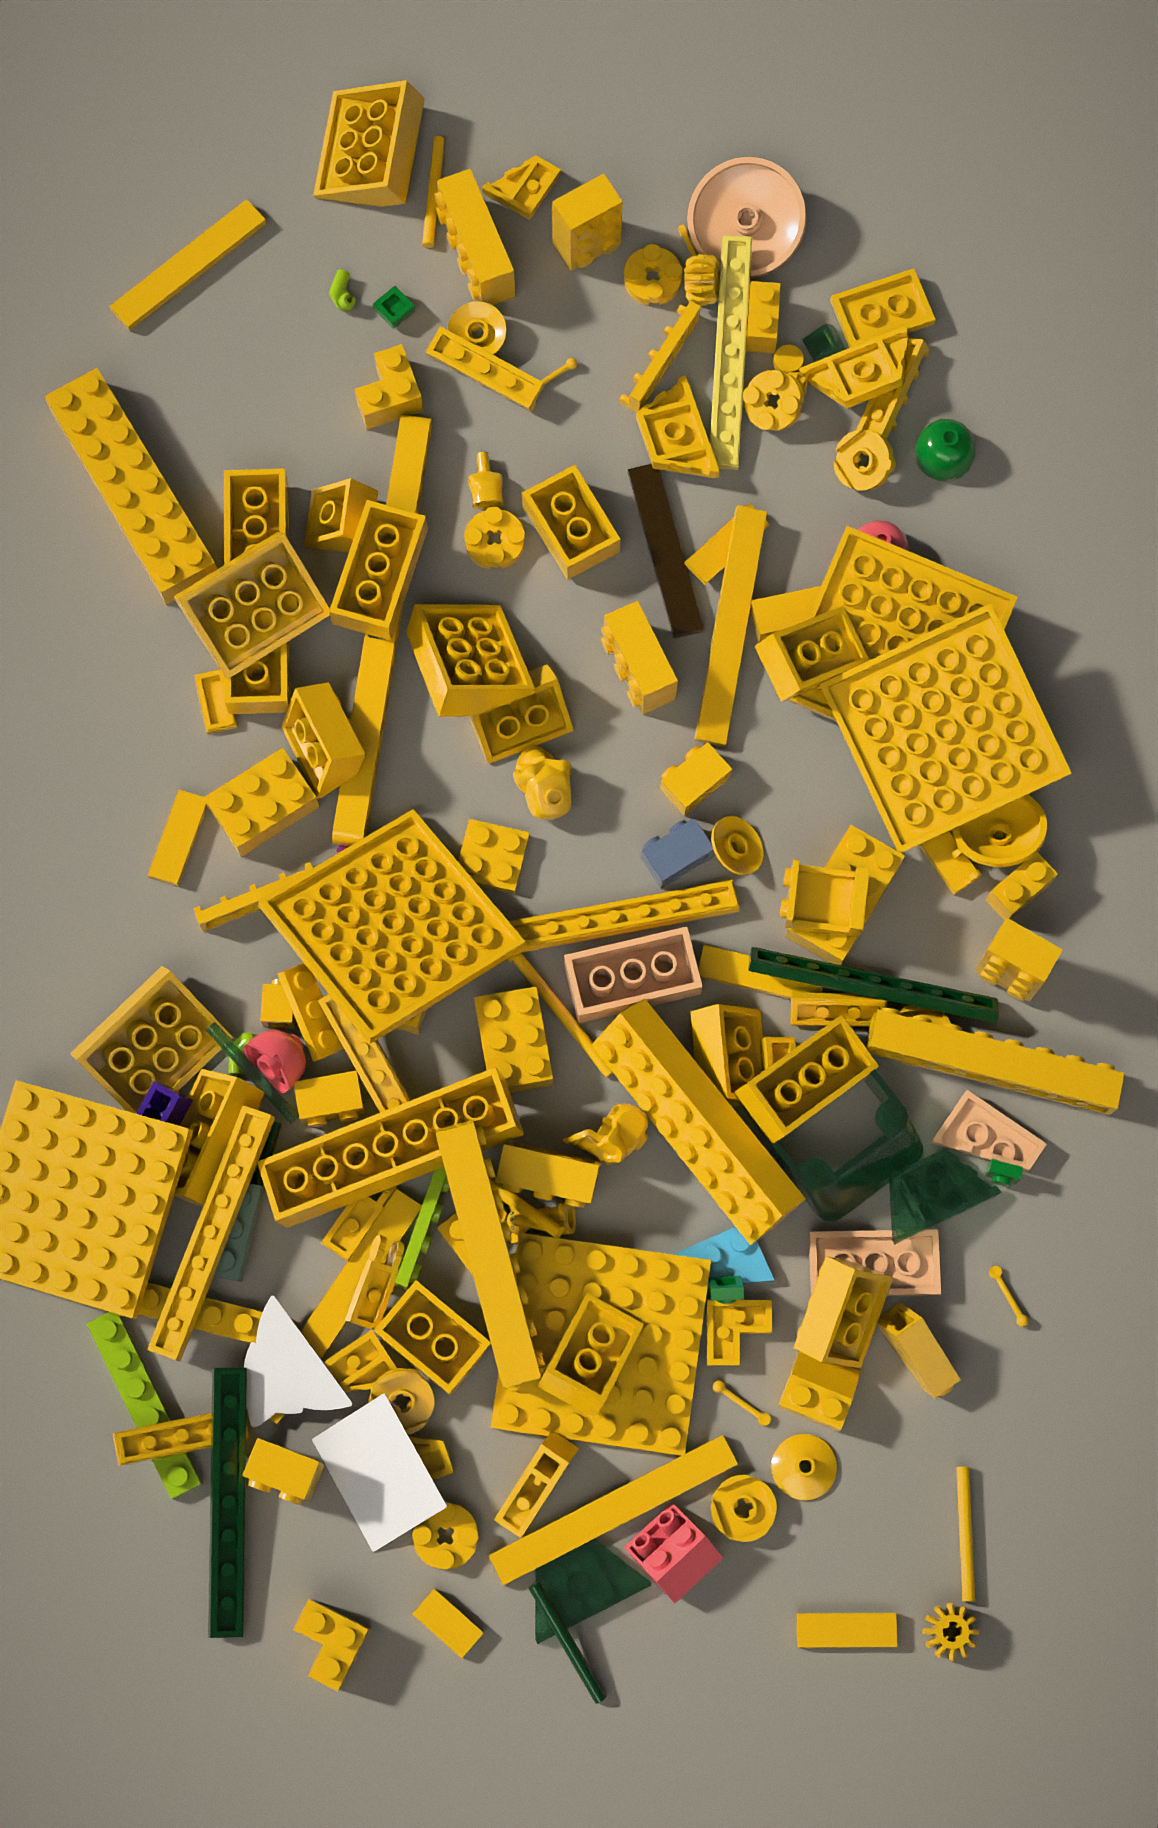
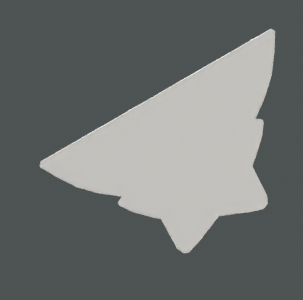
(286, 1371)

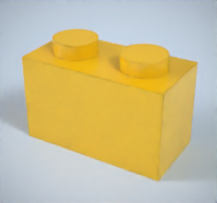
(763, 317)
(695, 778)
(1021, 886)
(329, 1098)

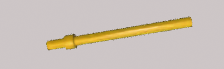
(559, 1010)

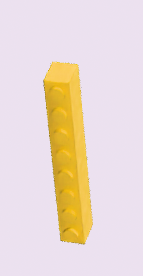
(994, 1061)
(488, 1253)

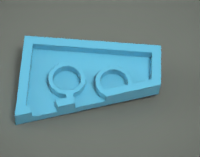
(732, 1256)

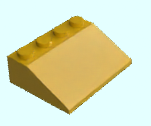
(370, 144)
(253, 604)
(467, 657)
(148, 1039)

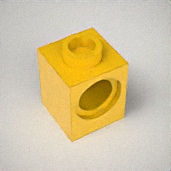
(275, 1007)

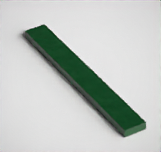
(873, 984)
(227, 1503)

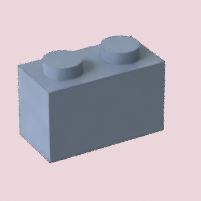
(676, 852)

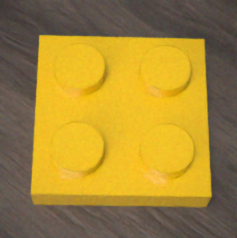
(493, 855)

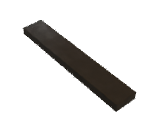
(665, 551)

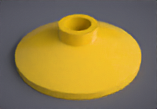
(483, 317)
(737, 845)
(789, 1476)

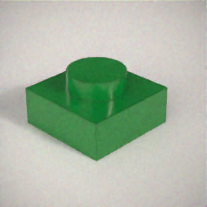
(394, 307)
(1003, 1173)
(726, 1289)

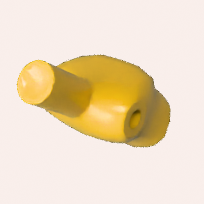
(485, 485)

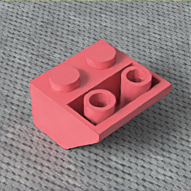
(673, 1552)

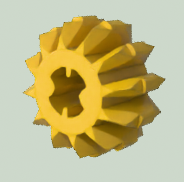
(702, 279)
(957, 1640)

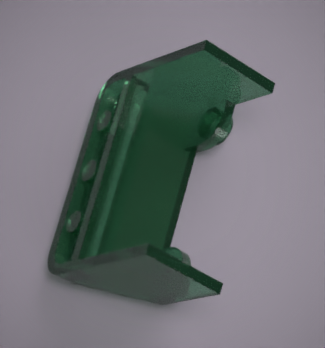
(840, 1192)

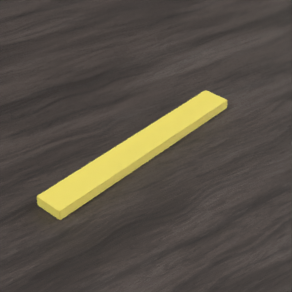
(730, 350)

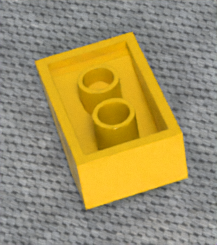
(811, 653)
(590, 1355)

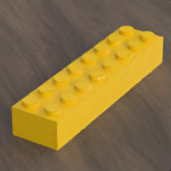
(130, 484)
(253, 511)
(697, 1121)
(384, 1148)

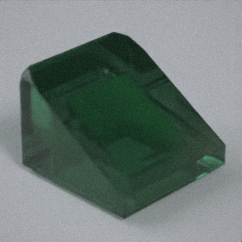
(823, 342)

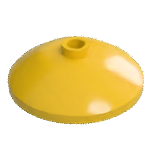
(1019, 824)

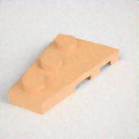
(987, 1134)

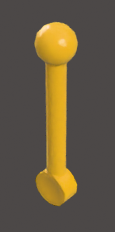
(683, 233)
(571, 364)
(995, 1273)
(762, 1418)

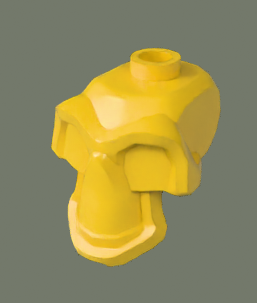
(544, 783)
(617, 1137)

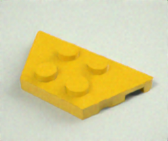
(862, 369)
(676, 433)

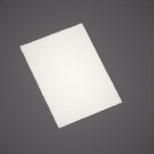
(379, 1472)

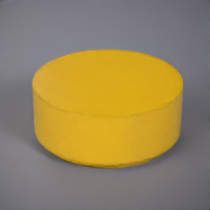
(788, 359)

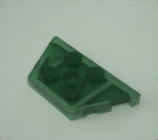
(933, 1193)
(584, 1585)

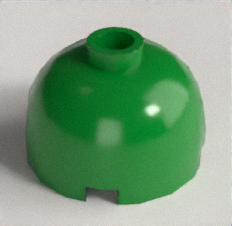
(945, 449)

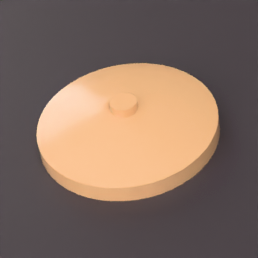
(752, 201)

